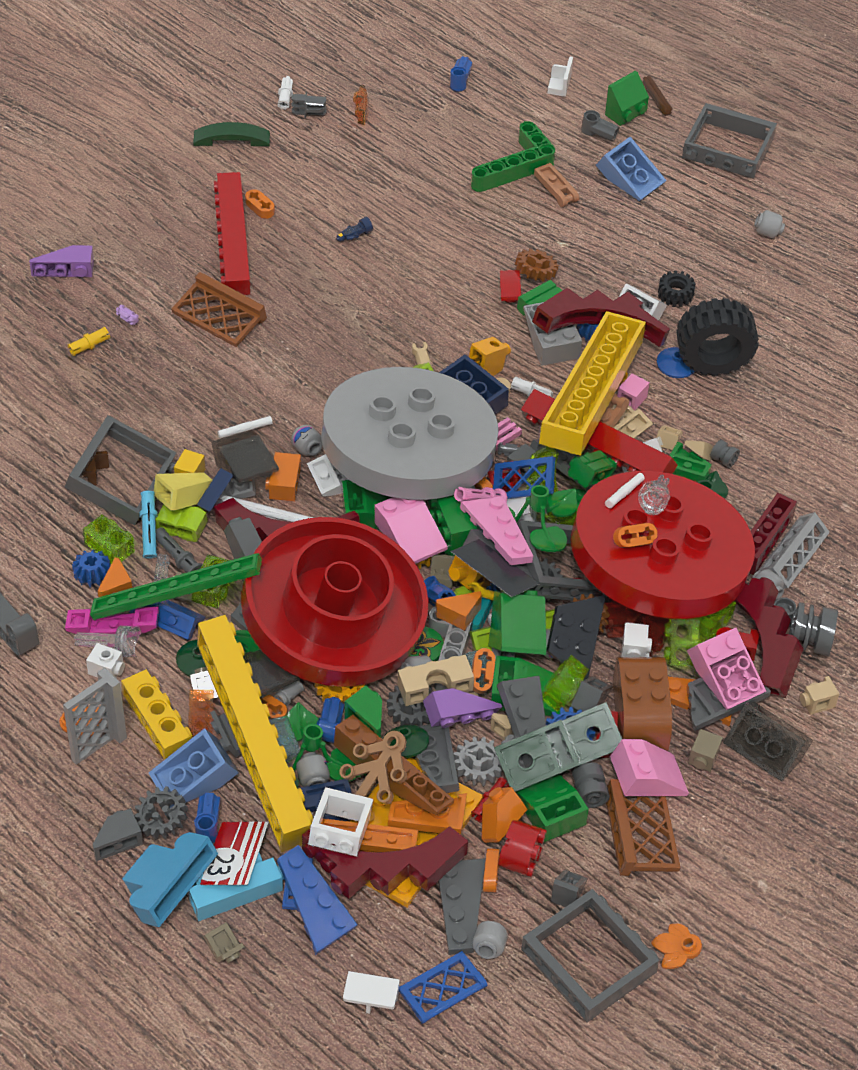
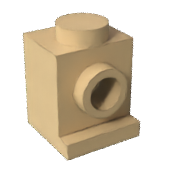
(820, 696)

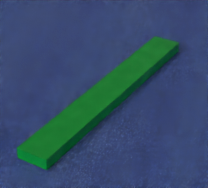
(176, 586)

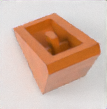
(115, 579)
(459, 609)

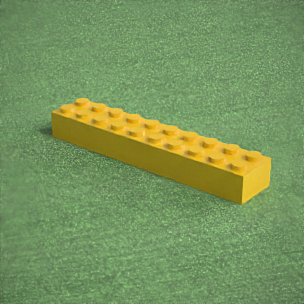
(592, 383)
(253, 732)

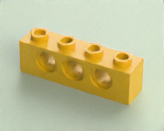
(135, 691)

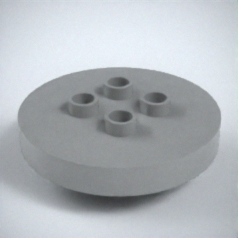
(409, 433)

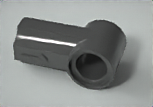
(593, 124)

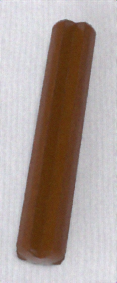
(657, 95)

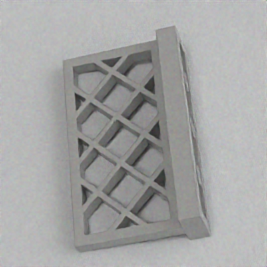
(110, 712)

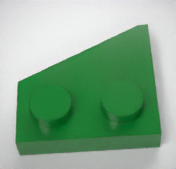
(690, 464)

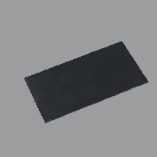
(495, 567)

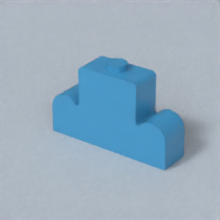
(166, 875)

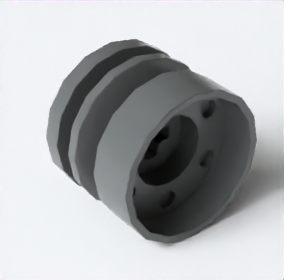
(814, 629)

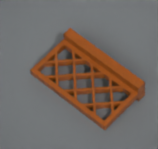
(230, 298)
(622, 832)

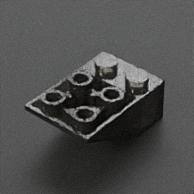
(244, 456)

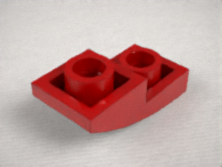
(510, 285)

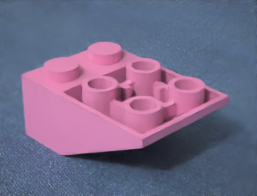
(727, 668)

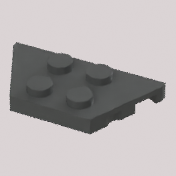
(706, 707)

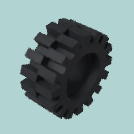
(674, 296)

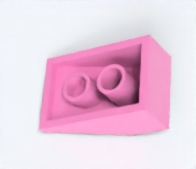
(410, 526)
(647, 770)

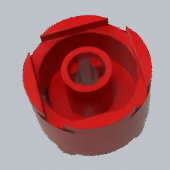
(522, 848)

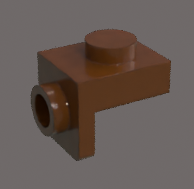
(100, 461)

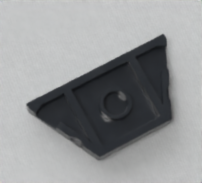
(575, 630)

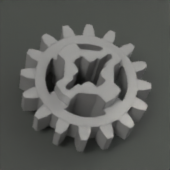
(477, 761)

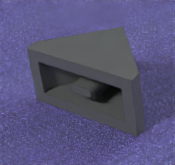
(567, 888)

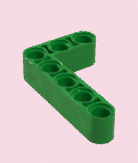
(536, 153)

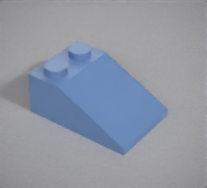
(631, 170)
(195, 767)

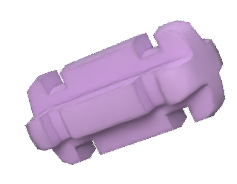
(127, 315)

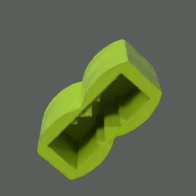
(185, 522)

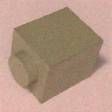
(705, 750)

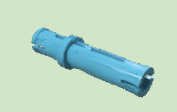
(148, 499)

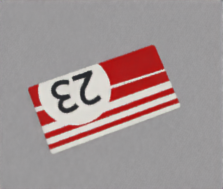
(237, 853)

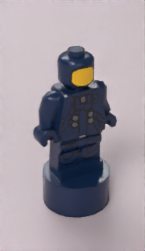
(364, 226)

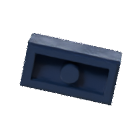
(214, 490)

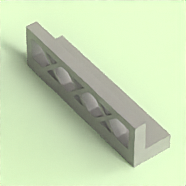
(793, 543)

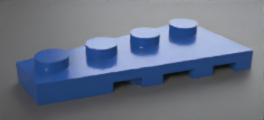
(319, 907)

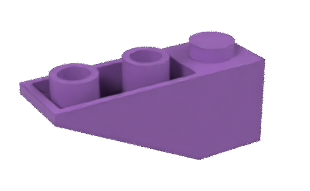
(66, 262)
(454, 706)

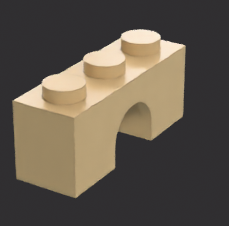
(451, 672)

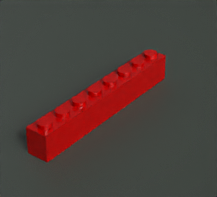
(232, 232)
(615, 444)

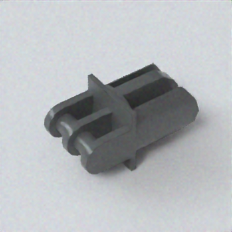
(308, 105)

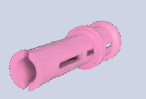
(467, 494)

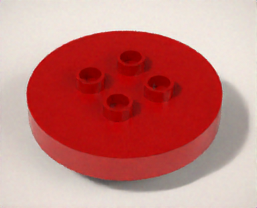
(688, 569)
(335, 602)

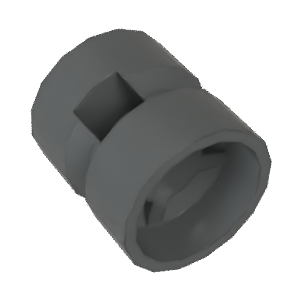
(591, 784)

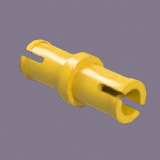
(88, 341)

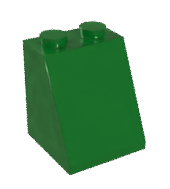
(518, 623)

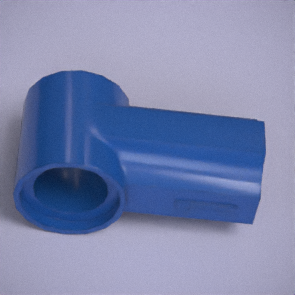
(460, 74)
(436, 590)
(330, 717)
(208, 815)

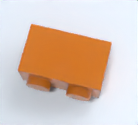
(284, 483)

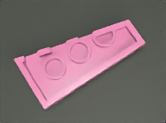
(500, 527)

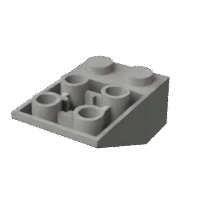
(556, 346)

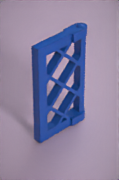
(548, 475)
(442, 968)

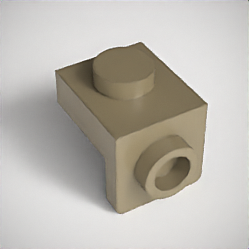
(440, 567)
(223, 943)

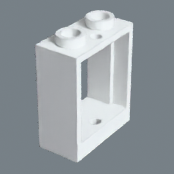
(345, 806)

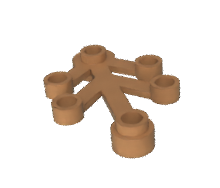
(377, 768)

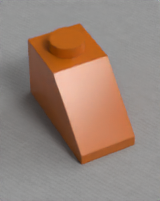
(499, 812)

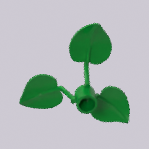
(560, 504)
(305, 729)

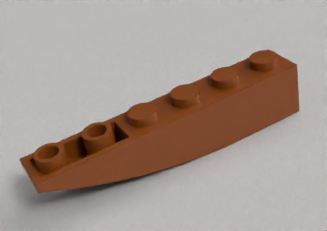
(415, 789)

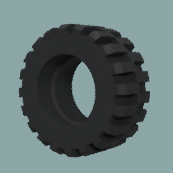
(712, 319)

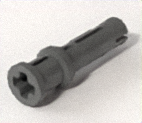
(183, 559)

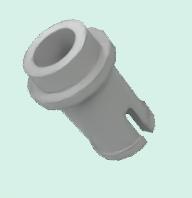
(289, 692)

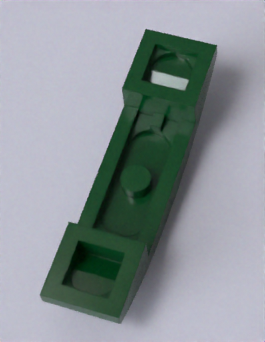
(231, 131)

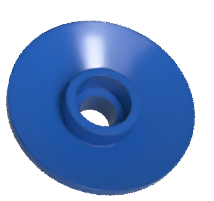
(672, 364)

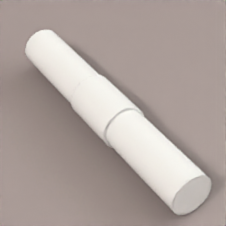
(245, 427)
(624, 490)

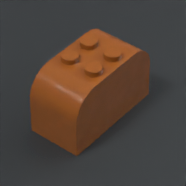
(643, 699)

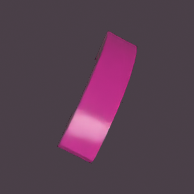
(82, 622)

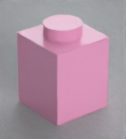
(635, 390)

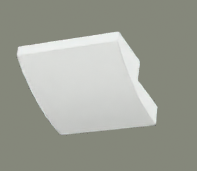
(326, 476)

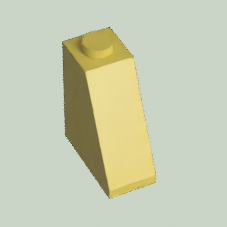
(180, 489)

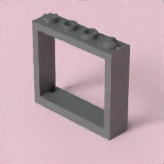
(735, 122)
(132, 439)
(550, 586)
(563, 981)

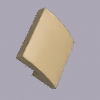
(633, 422)

